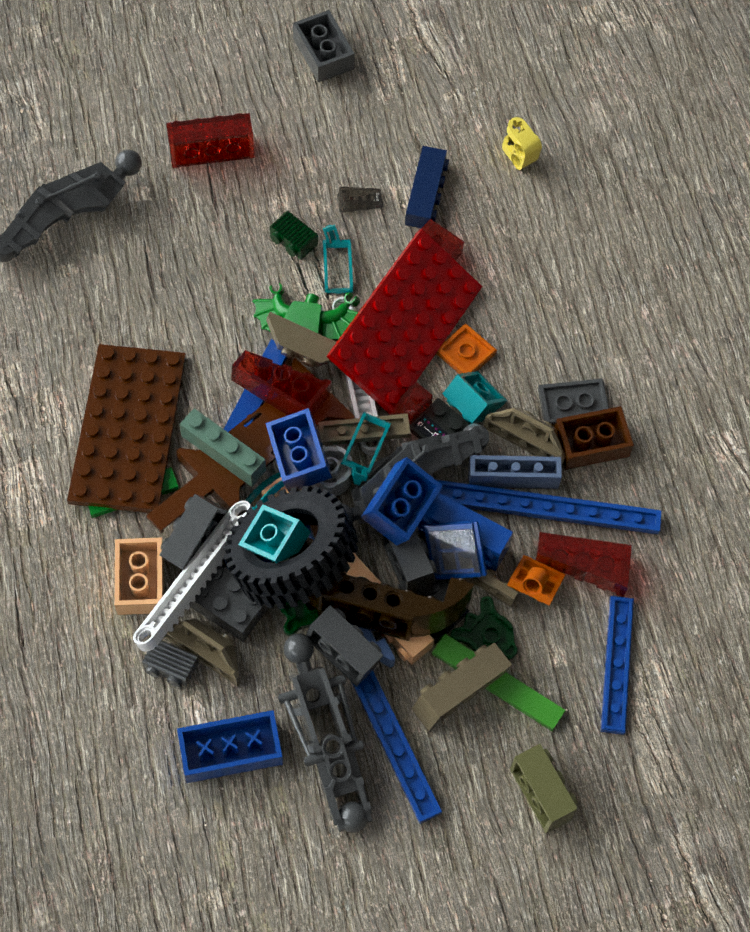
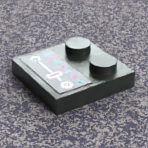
(437, 420)

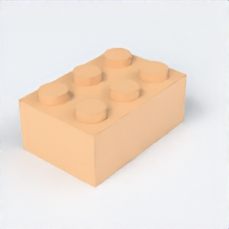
(138, 575)

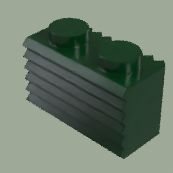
(293, 235)

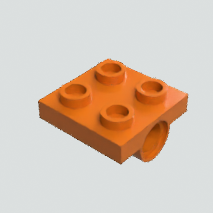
(536, 580)

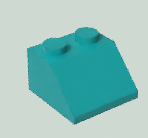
(473, 396)
(274, 535)

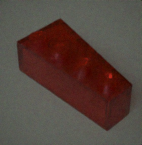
(280, 385)
(587, 560)

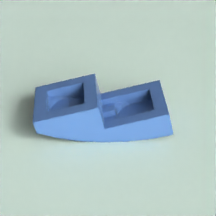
(388, 658)

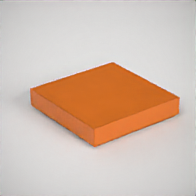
(466, 350)

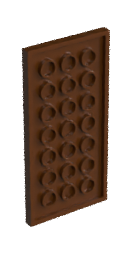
(127, 428)

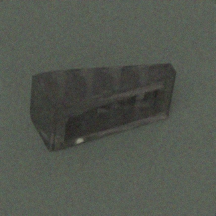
(359, 204)

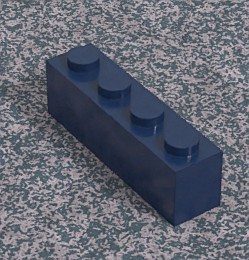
(426, 187)

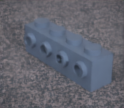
(515, 471)

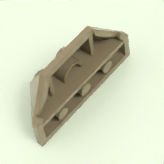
(299, 341)
(526, 432)
(211, 648)

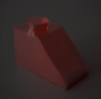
(413, 402)

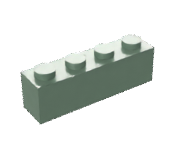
(223, 447)

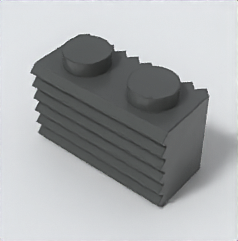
(171, 663)

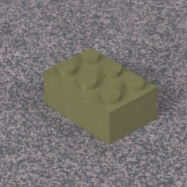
(544, 788)

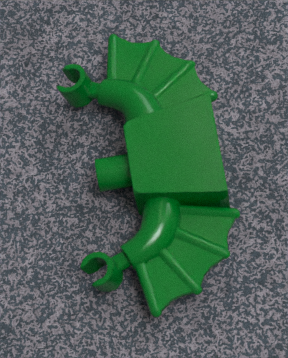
(308, 313)

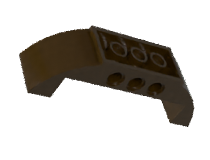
(390, 609)

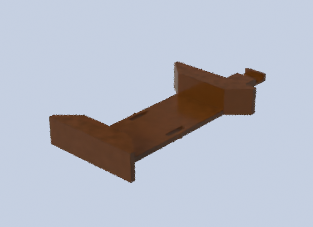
(216, 480)

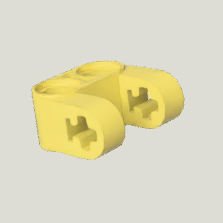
(526, 144)

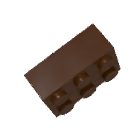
(594, 437)

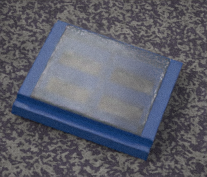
(456, 549)

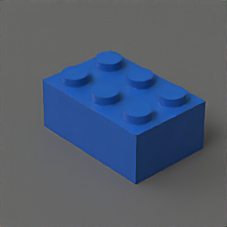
(298, 450)
(401, 501)

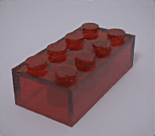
(210, 140)

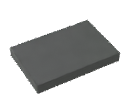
(571, 398)

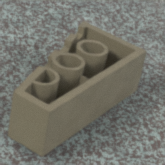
(460, 685)

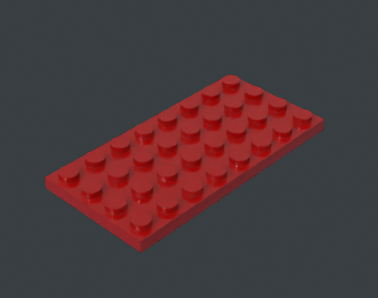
(405, 321)

